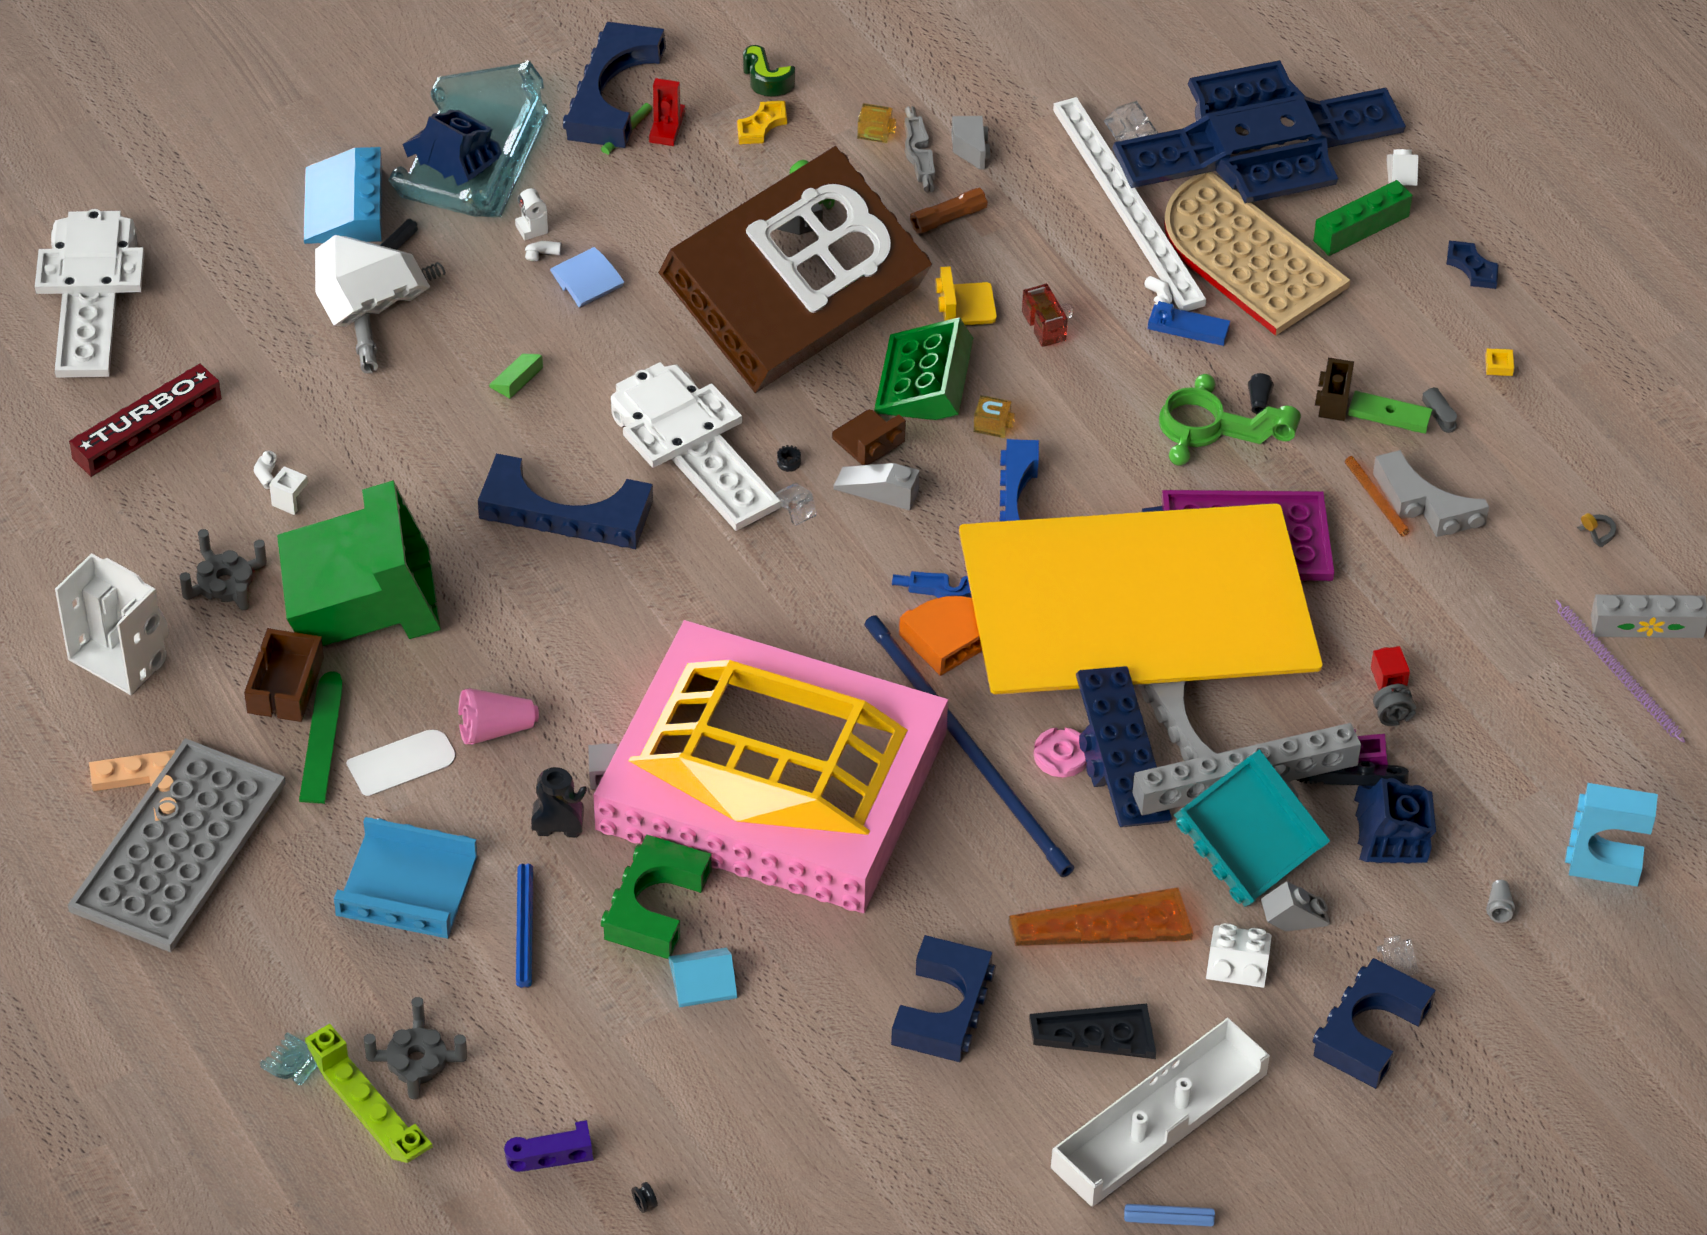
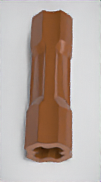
(964, 204)

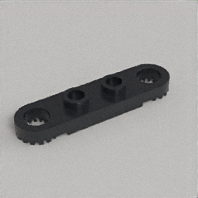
(1363, 774)

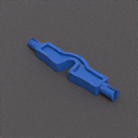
(932, 584)

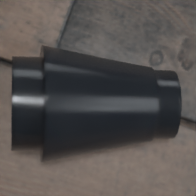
(1260, 391)

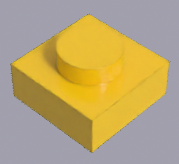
(1499, 362)

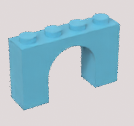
(1608, 809)

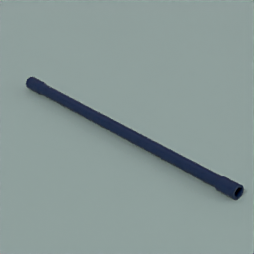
(1053, 853)

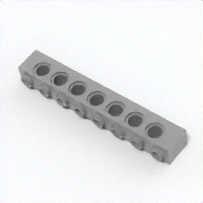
(1290, 756)

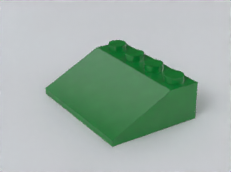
(925, 371)

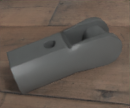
(1441, 411)

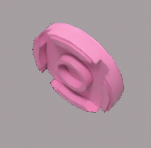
(1059, 753)

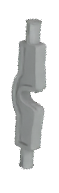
(920, 158)

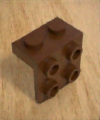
(870, 436)

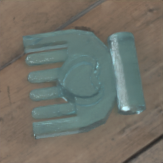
(295, 1062)

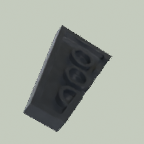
(1106, 1030)

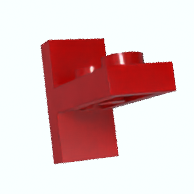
(667, 112)

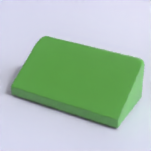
(517, 374)

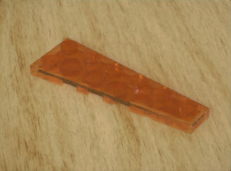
(1123, 919)

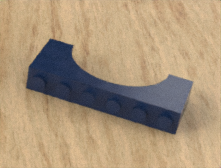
(617, 49)
(611, 521)

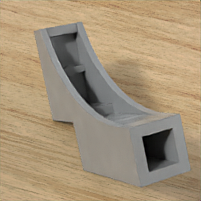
(1414, 496)

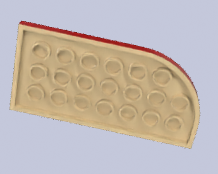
(1248, 254)

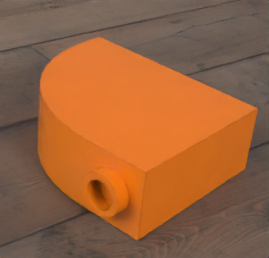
(942, 632)

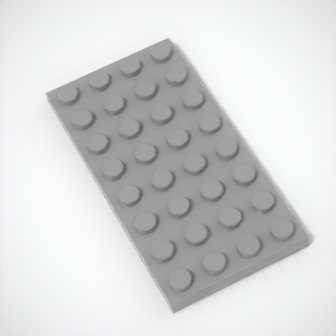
(167, 868)

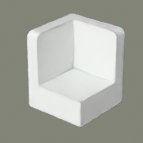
(286, 488)

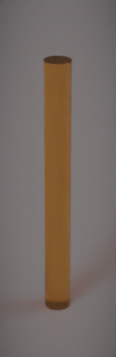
(1377, 496)

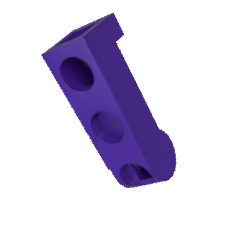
(549, 1150)

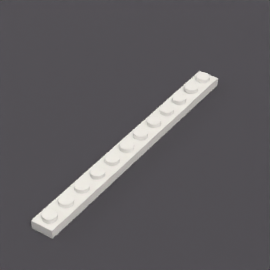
(1129, 205)

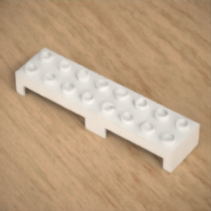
(1159, 1112)

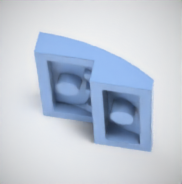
(587, 276)

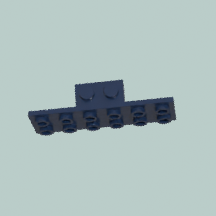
(1116, 741)

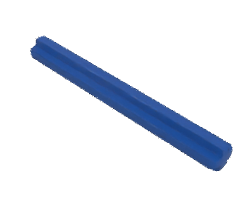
(524, 932)

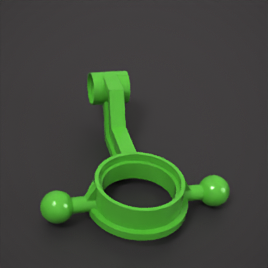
(1279, 422)

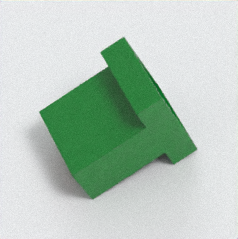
(360, 572)

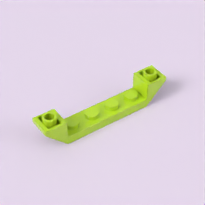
(362, 1098)

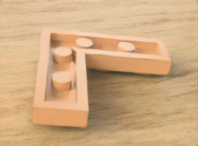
(134, 771)

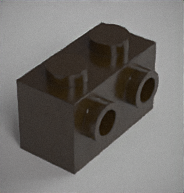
(1336, 389)

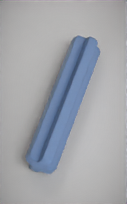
(1169, 1215)

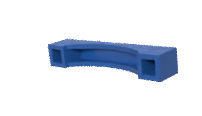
(1021, 465)

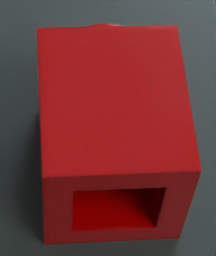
(1389, 667)

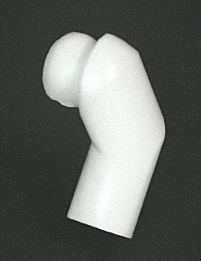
(543, 247)
(1161, 288)
(264, 468)

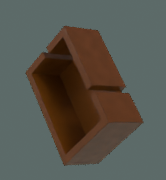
(284, 674)

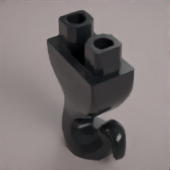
(557, 804)

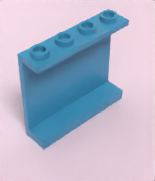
(408, 878)

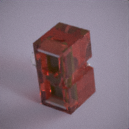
(1046, 314)

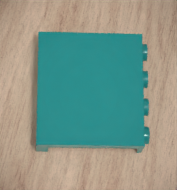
(1251, 828)

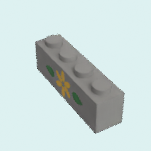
(1649, 616)

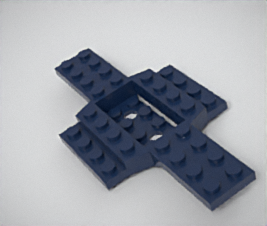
(1256, 101)

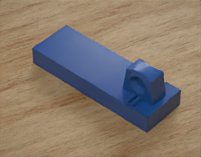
(1187, 324)

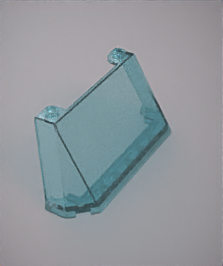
(508, 103)

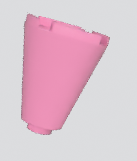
(493, 715)

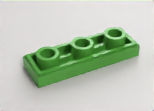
(1390, 412)

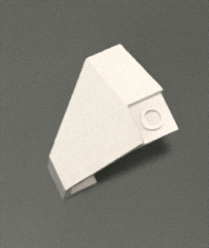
(363, 278)

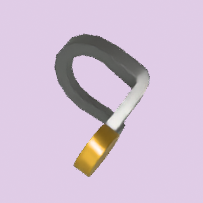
(1590, 523)

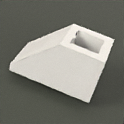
(1403, 167)

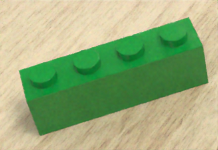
(1362, 217)

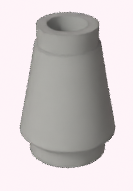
(1500, 902)

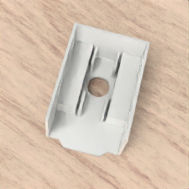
(118, 642)

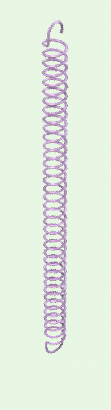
(1616, 671)

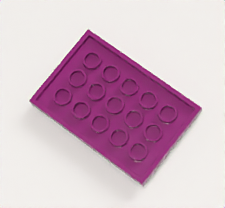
(1303, 516)

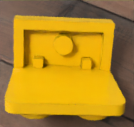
(968, 301)

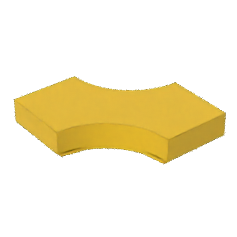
(768, 116)

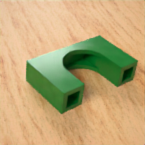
(653, 863)

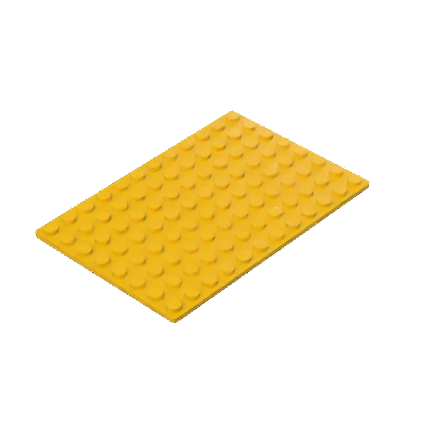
(1139, 591)

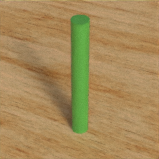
(635, 120)

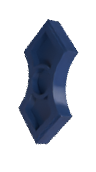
(1466, 258)

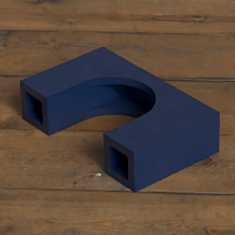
(1375, 989)
(947, 1032)

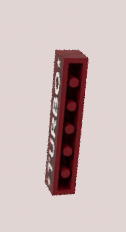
(145, 419)

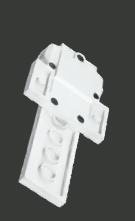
(89, 264)
(679, 422)

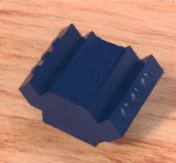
(454, 145)
(1395, 822)

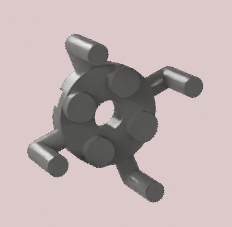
(217, 565)
(416, 1040)

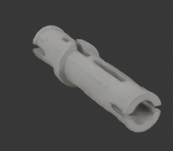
(365, 345)

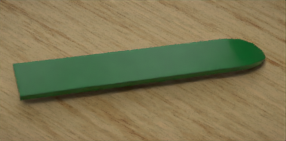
(321, 739)

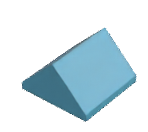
(703, 977)

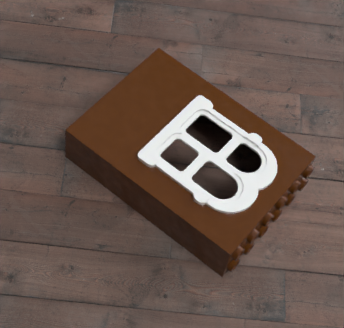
(756, 298)

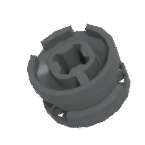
(1394, 705)

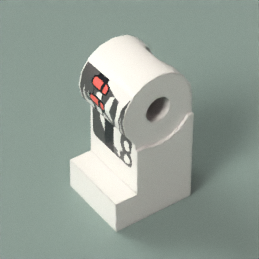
(534, 215)

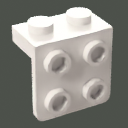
(1239, 955)

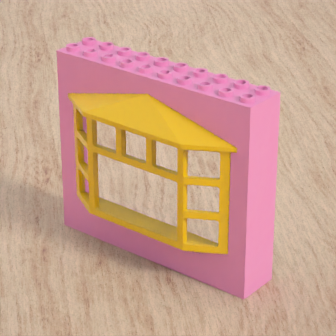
(756, 822)

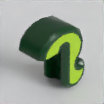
(762, 79)

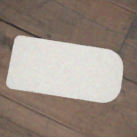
(401, 761)

